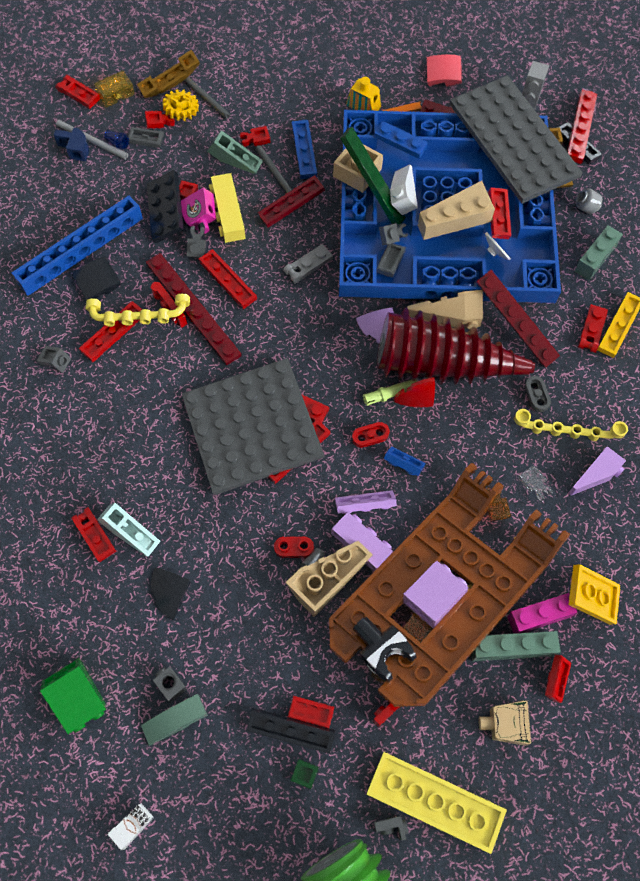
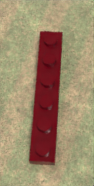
(517, 318)

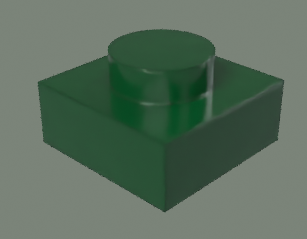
(304, 774)

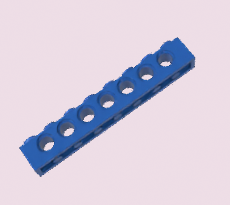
(77, 245)

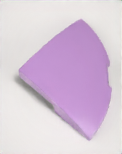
(373, 322)

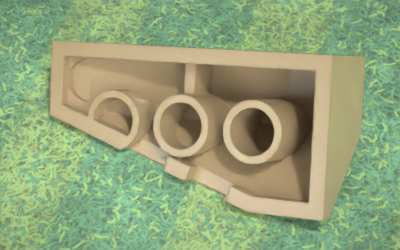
(464, 308)
(322, 580)

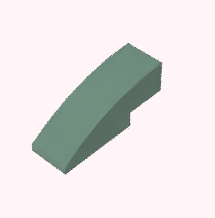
(174, 719)

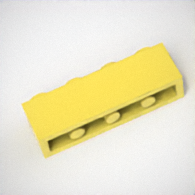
(228, 208)

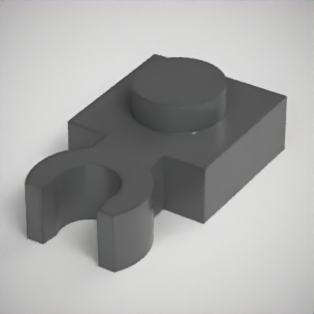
(392, 233)
(196, 246)

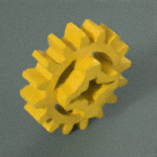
(180, 105)

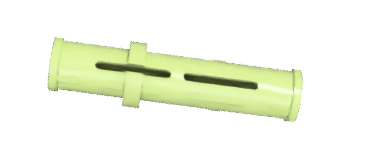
(383, 394)

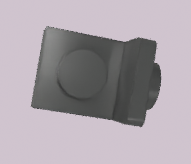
(54, 357)
(387, 826)

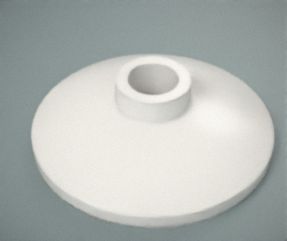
(494, 248)

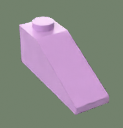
(602, 470)

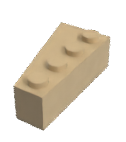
(458, 212)

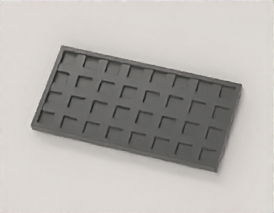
(515, 139)

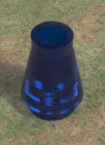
(118, 139)

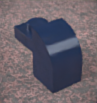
(74, 142)

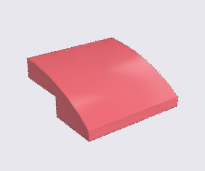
(444, 69)

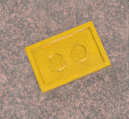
(594, 594)

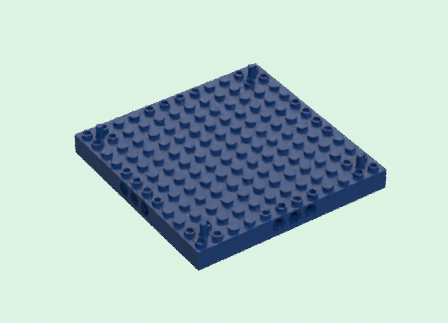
(456, 259)

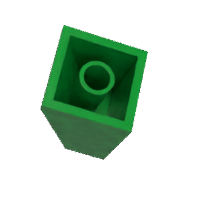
(73, 696)

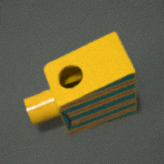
(364, 96)

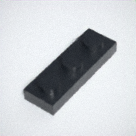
(591, 153)

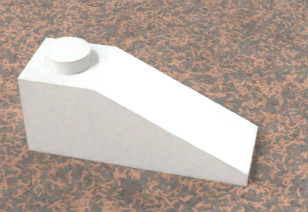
(403, 190)

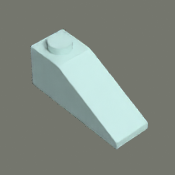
(128, 529)

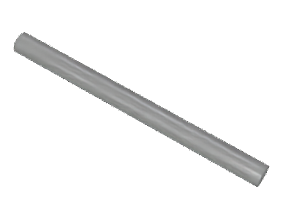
(95, 141)

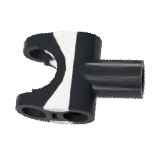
(382, 646)

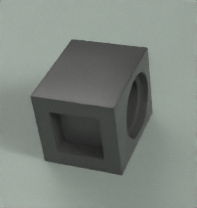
(173, 692)

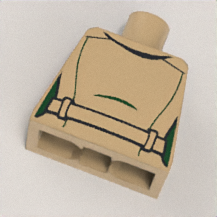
(508, 723)

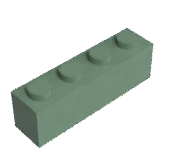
(517, 646)

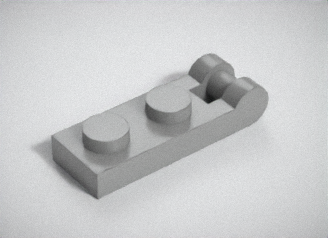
(308, 263)

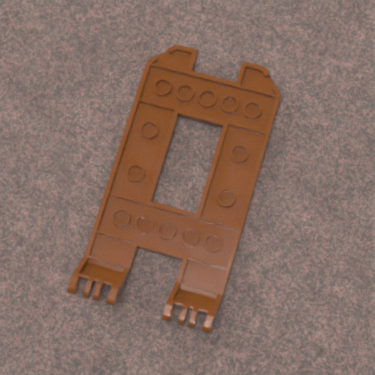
(495, 582)

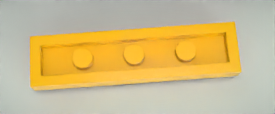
(620, 325)

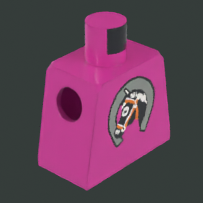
(199, 209)

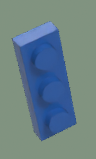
(401, 139)

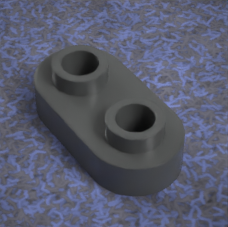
(537, 395)

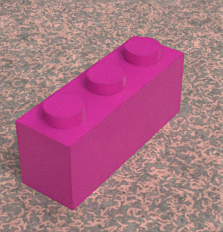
(541, 614)

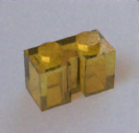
(114, 88)

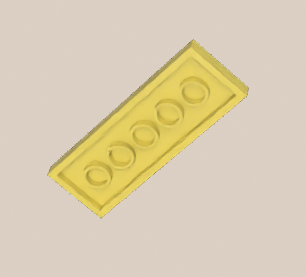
(437, 802)

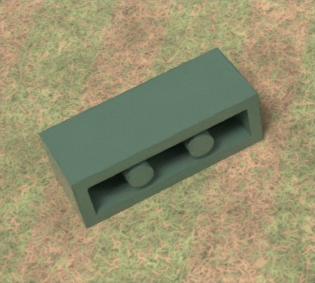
(598, 252)

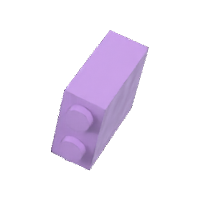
(435, 593)

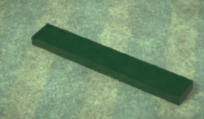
(371, 174)

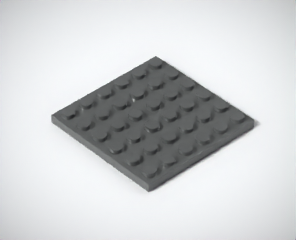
(252, 426)

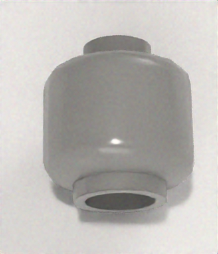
(588, 201)

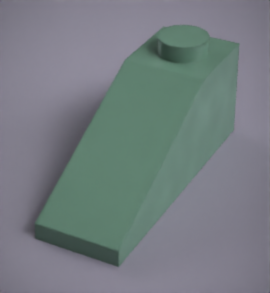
(233, 153)

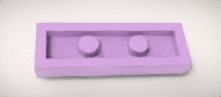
(365, 502)

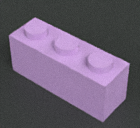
(351, 530)

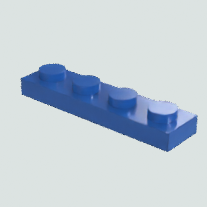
(304, 149)

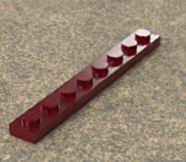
(195, 311)

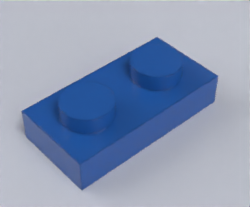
(410, 464)

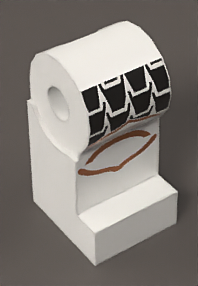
(130, 827)

